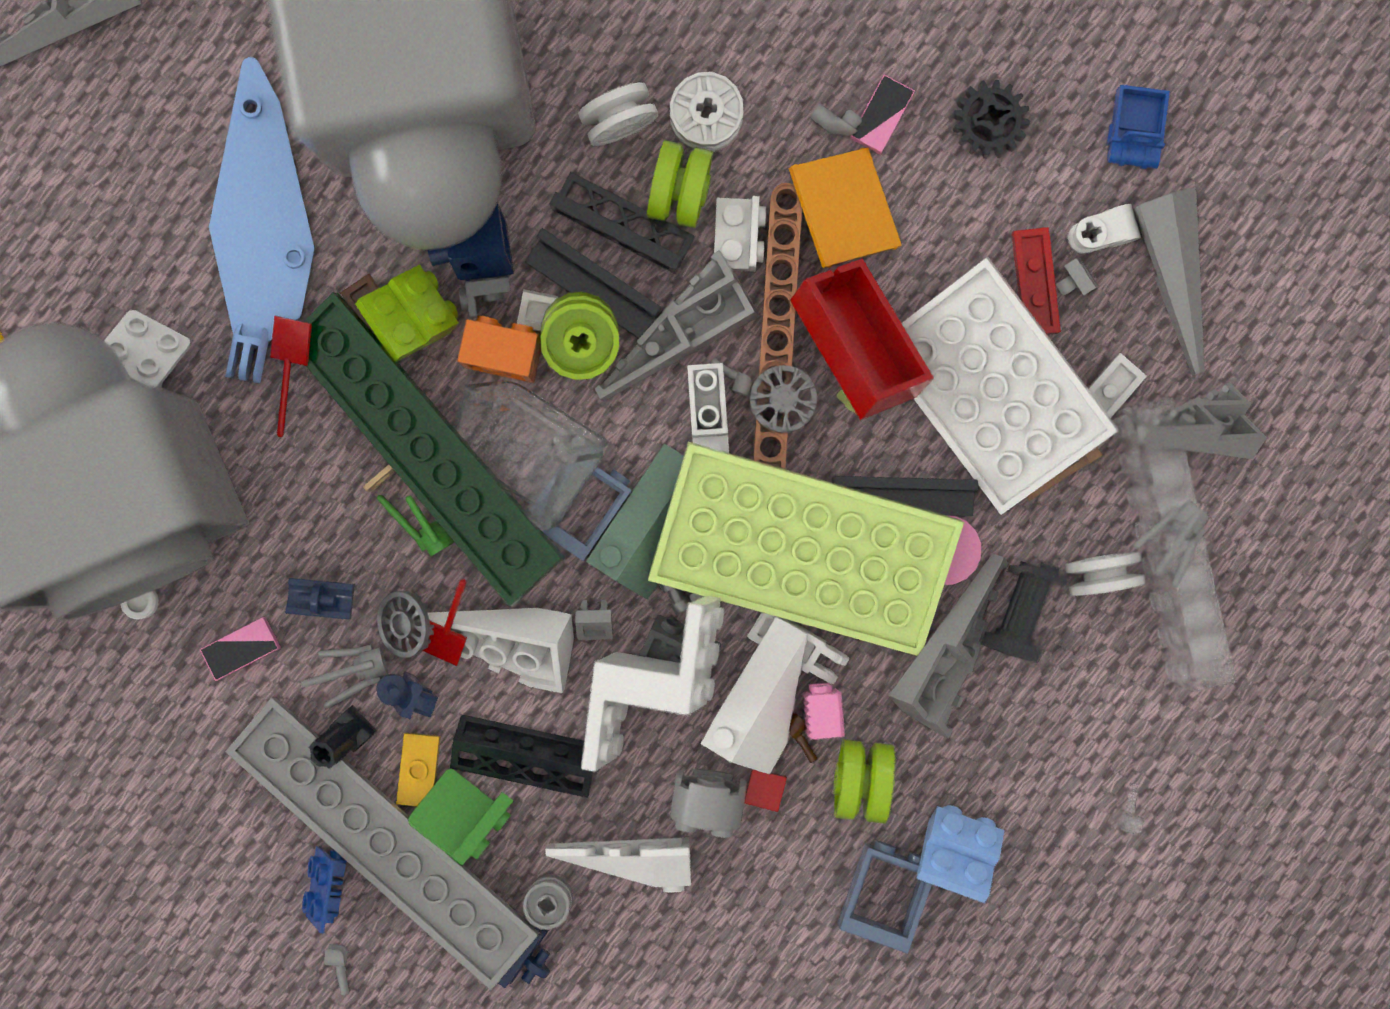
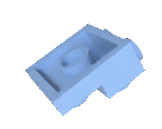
(960, 853)

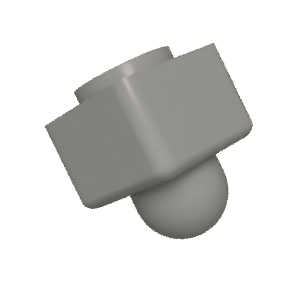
(408, 105)
(99, 478)

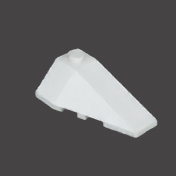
(522, 640)
(759, 709)
(645, 861)

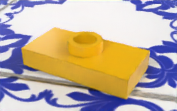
(417, 767)

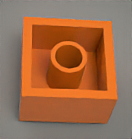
(500, 350)

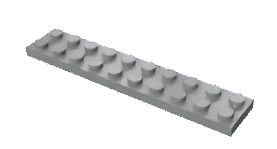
(382, 845)

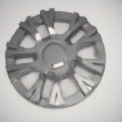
(783, 398)
(404, 623)

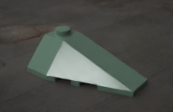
(633, 535)

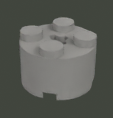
(708, 802)

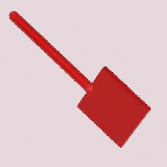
(291, 345)
(444, 642)

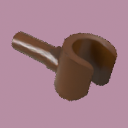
(796, 729)

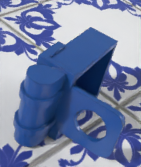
(1137, 126)

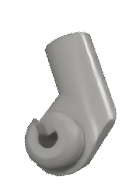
(835, 124)

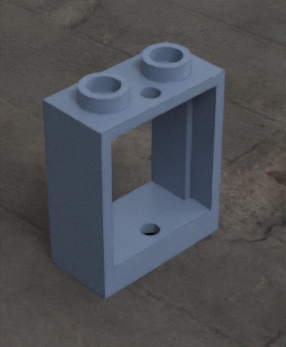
(574, 545)
(873, 930)

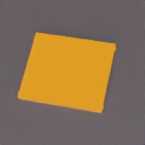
(845, 207)

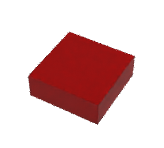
(765, 790)

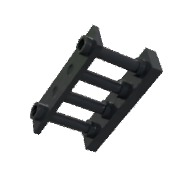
(1024, 611)

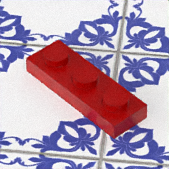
(1036, 276)

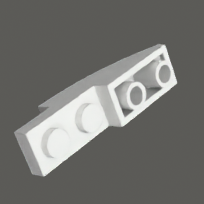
(708, 406)

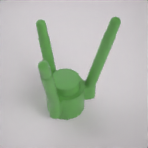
(433, 536)

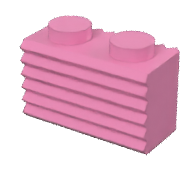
(823, 711)

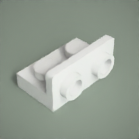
(738, 232)

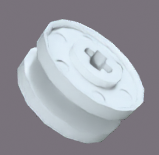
(689, 102)
(618, 114)
(1105, 573)

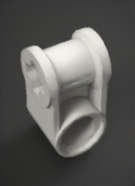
(1108, 228)

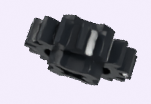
(987, 104)

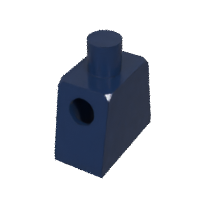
(482, 254)

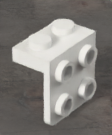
(147, 348)

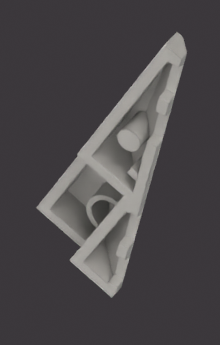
(55, 20)
(1172, 241)
(702, 314)
(1207, 426)
(935, 676)

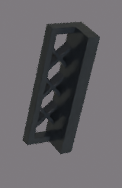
(616, 233)
(580, 274)
(941, 496)
(524, 750)

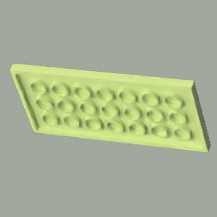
(804, 549)

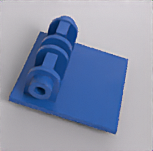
(318, 903)

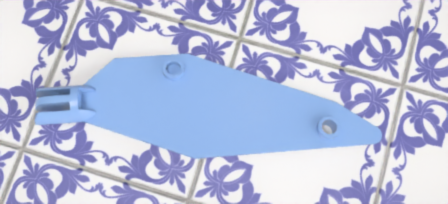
(259, 223)

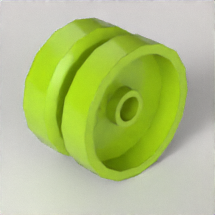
(680, 184)
(569, 318)
(868, 781)

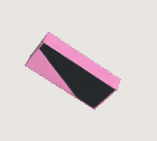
(882, 114)
(240, 648)

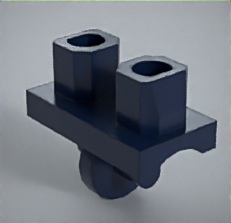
(320, 598)
(406, 695)
(534, 965)

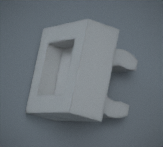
(1078, 277)
(594, 623)

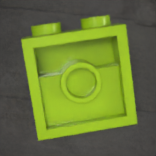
(408, 313)

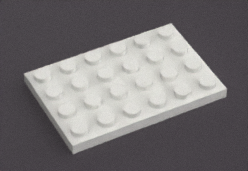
(1002, 388)

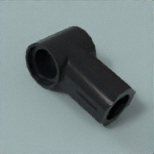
(344, 735)

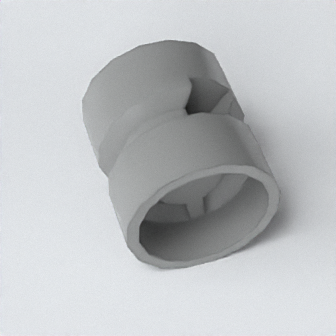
(548, 901)

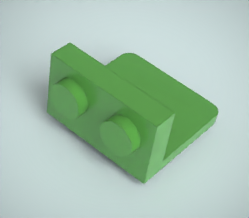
(459, 816)

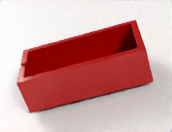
(861, 338)

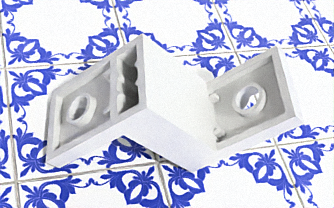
(652, 683)

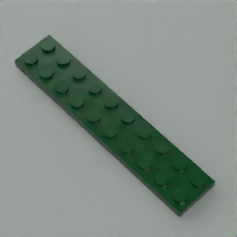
(427, 452)

